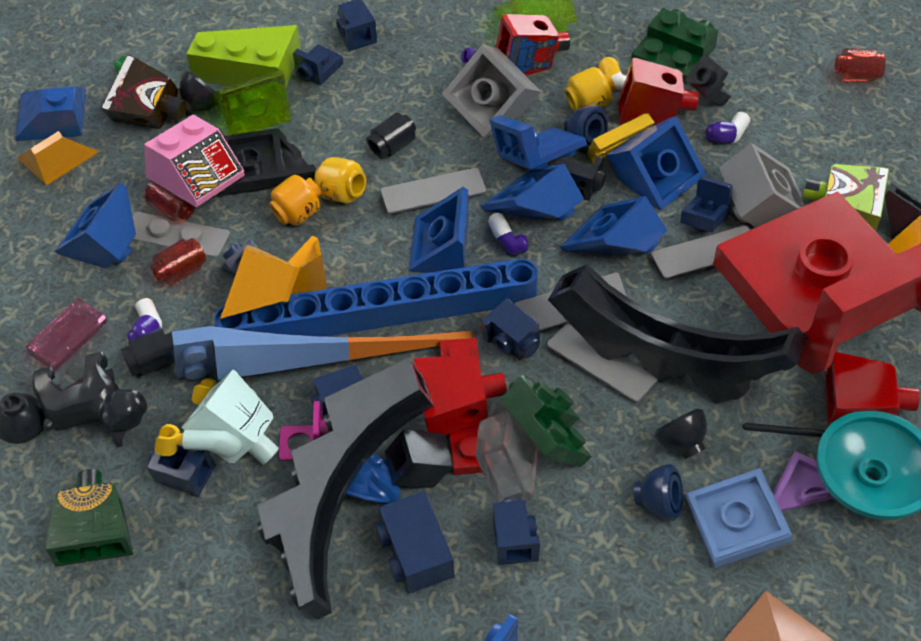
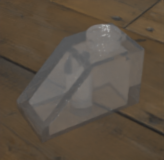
(507, 457)

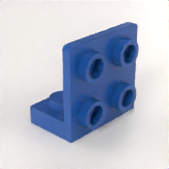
(529, 149)

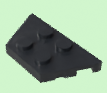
(266, 160)

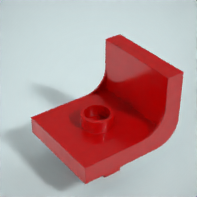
(821, 274)

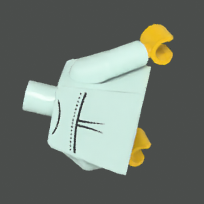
(226, 422)

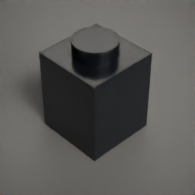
(418, 458)

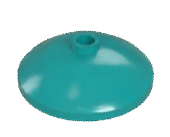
(876, 446)

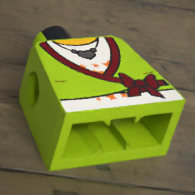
(859, 185)

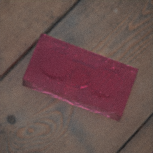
(66, 334)

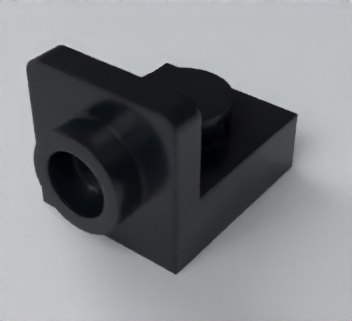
(708, 80)
(586, 178)

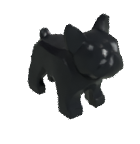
(89, 399)

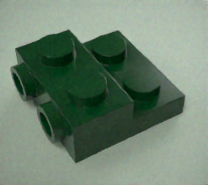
(676, 41)
(547, 419)

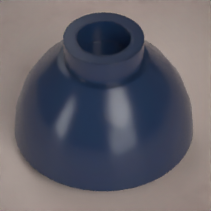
(587, 122)
(661, 492)

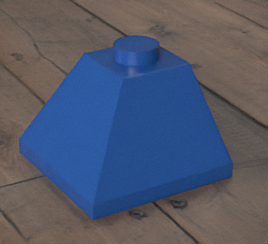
(50, 111)
(658, 163)
(538, 195)
(618, 229)
(102, 230)

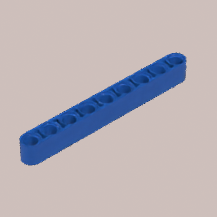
(392, 301)

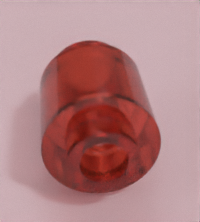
(860, 64)
(168, 203)
(178, 261)

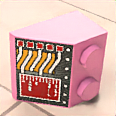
(192, 161)

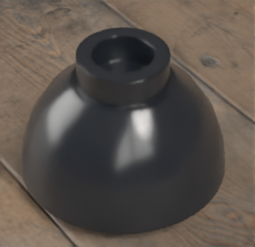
(196, 92)
(20, 417)
(684, 433)

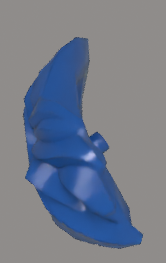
(374, 482)

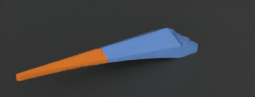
(252, 353)

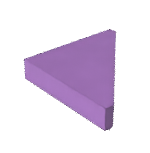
(800, 484)

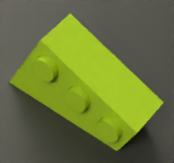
(243, 54)

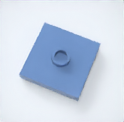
(738, 518)

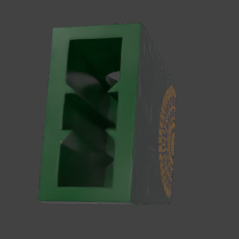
(88, 523)

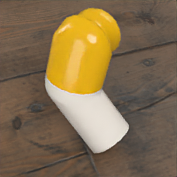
(611, 66)

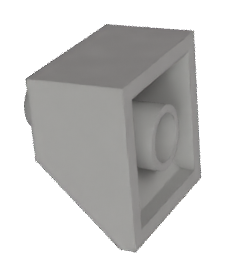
(490, 88)
(761, 186)

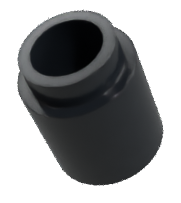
(391, 135)
(149, 352)

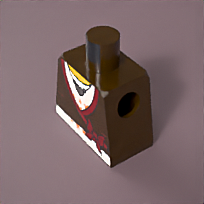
(142, 96)

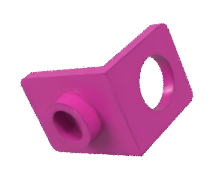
(312, 431)

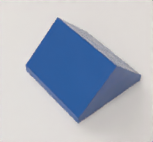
(441, 235)

